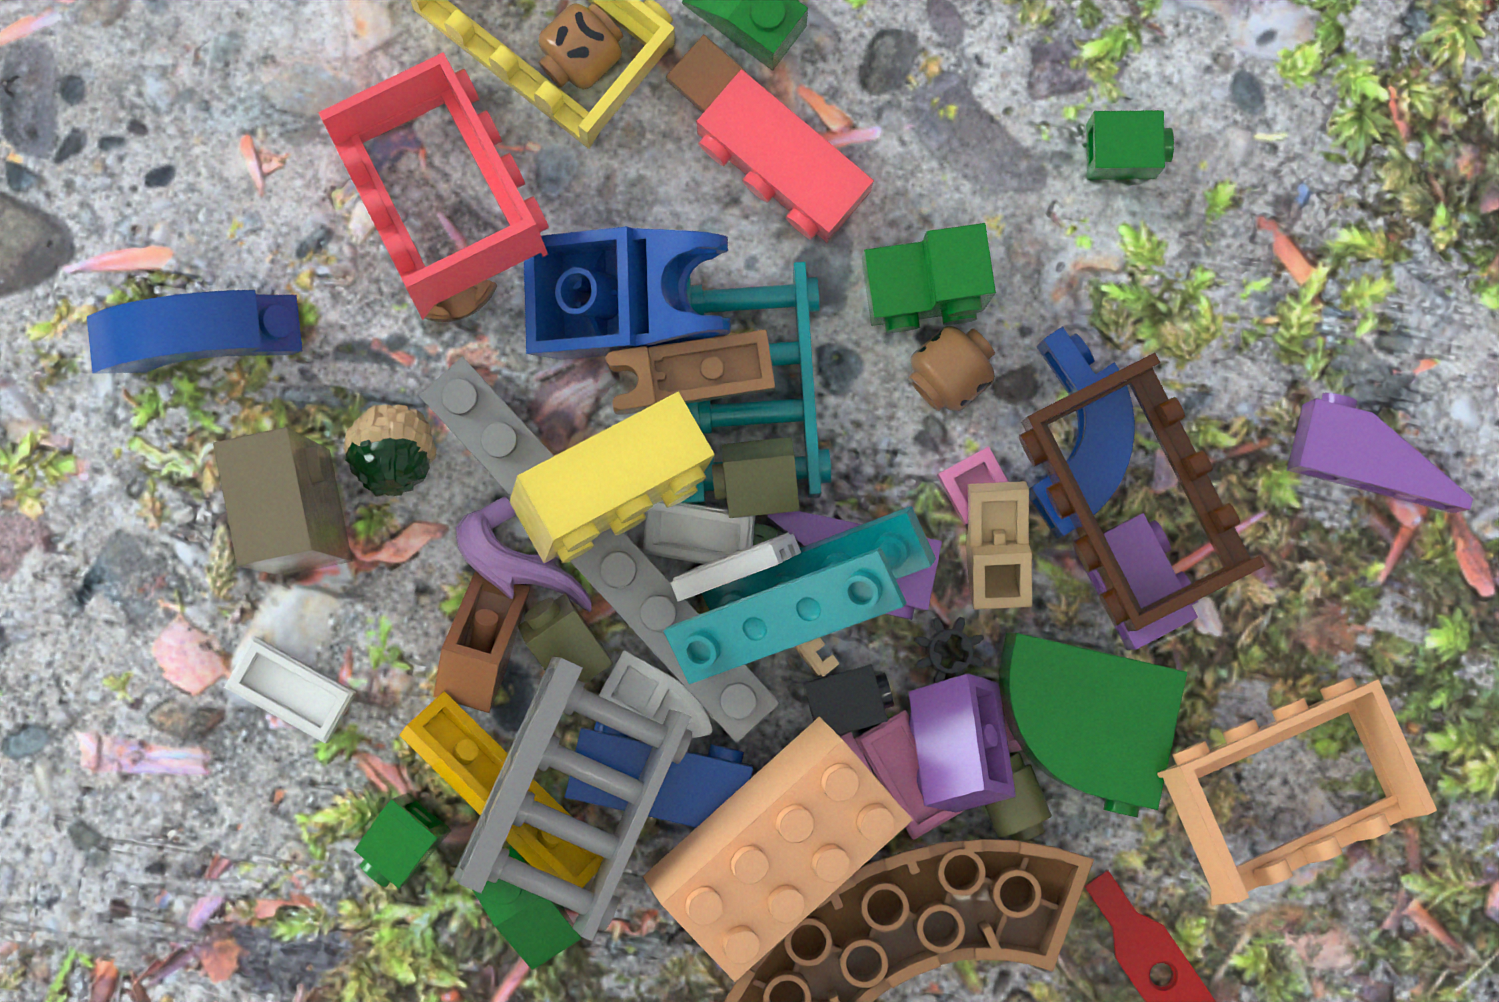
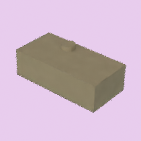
(282, 502)

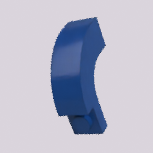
(192, 327)
(1103, 432)

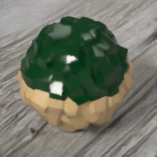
(390, 449)

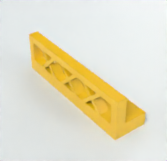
(471, 764)

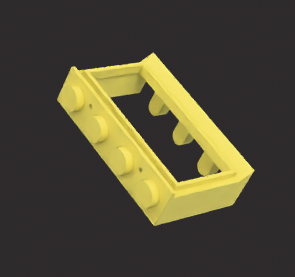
(642, 20)

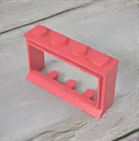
(397, 102)

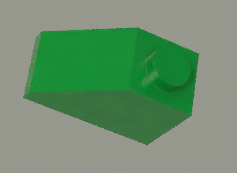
(758, 26)
(400, 841)
(527, 921)

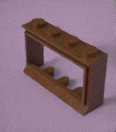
(1190, 469)

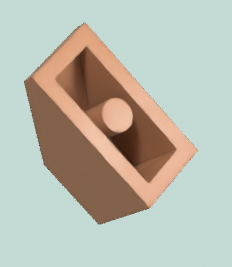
(480, 644)

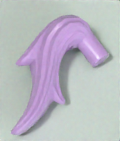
(508, 567)

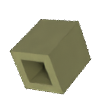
(757, 477)
(562, 632)

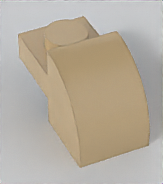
(999, 545)

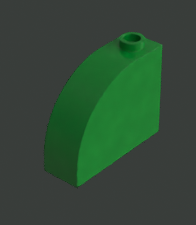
(1092, 718)

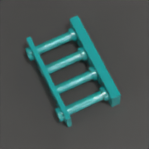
(805, 298)
(803, 597)

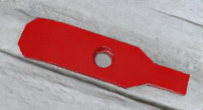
(1144, 943)

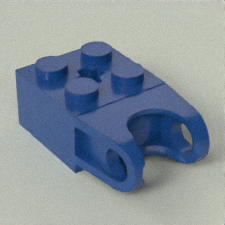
(616, 291)

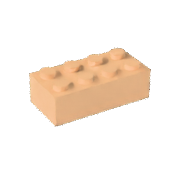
(776, 849)

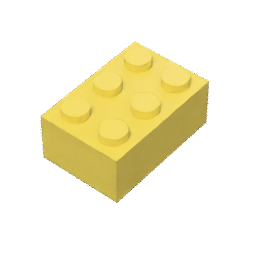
(612, 479)

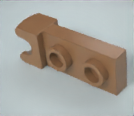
(696, 369)

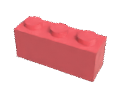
(782, 158)

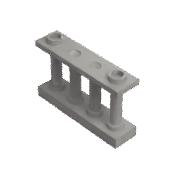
(539, 749)

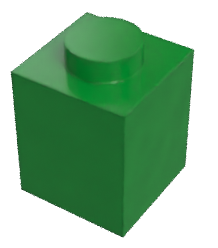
(1127, 145)

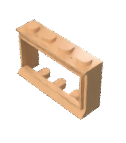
(1385, 748)

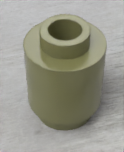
(1023, 814)

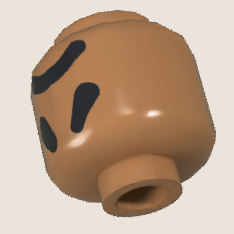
(580, 46)
(952, 368)

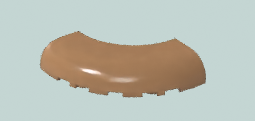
(923, 913)

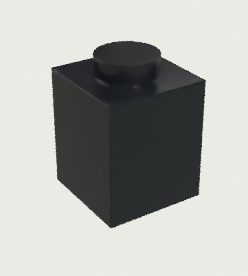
(850, 699)

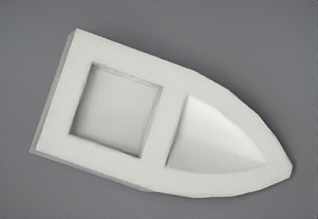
(652, 693)

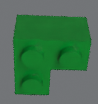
(938, 277)

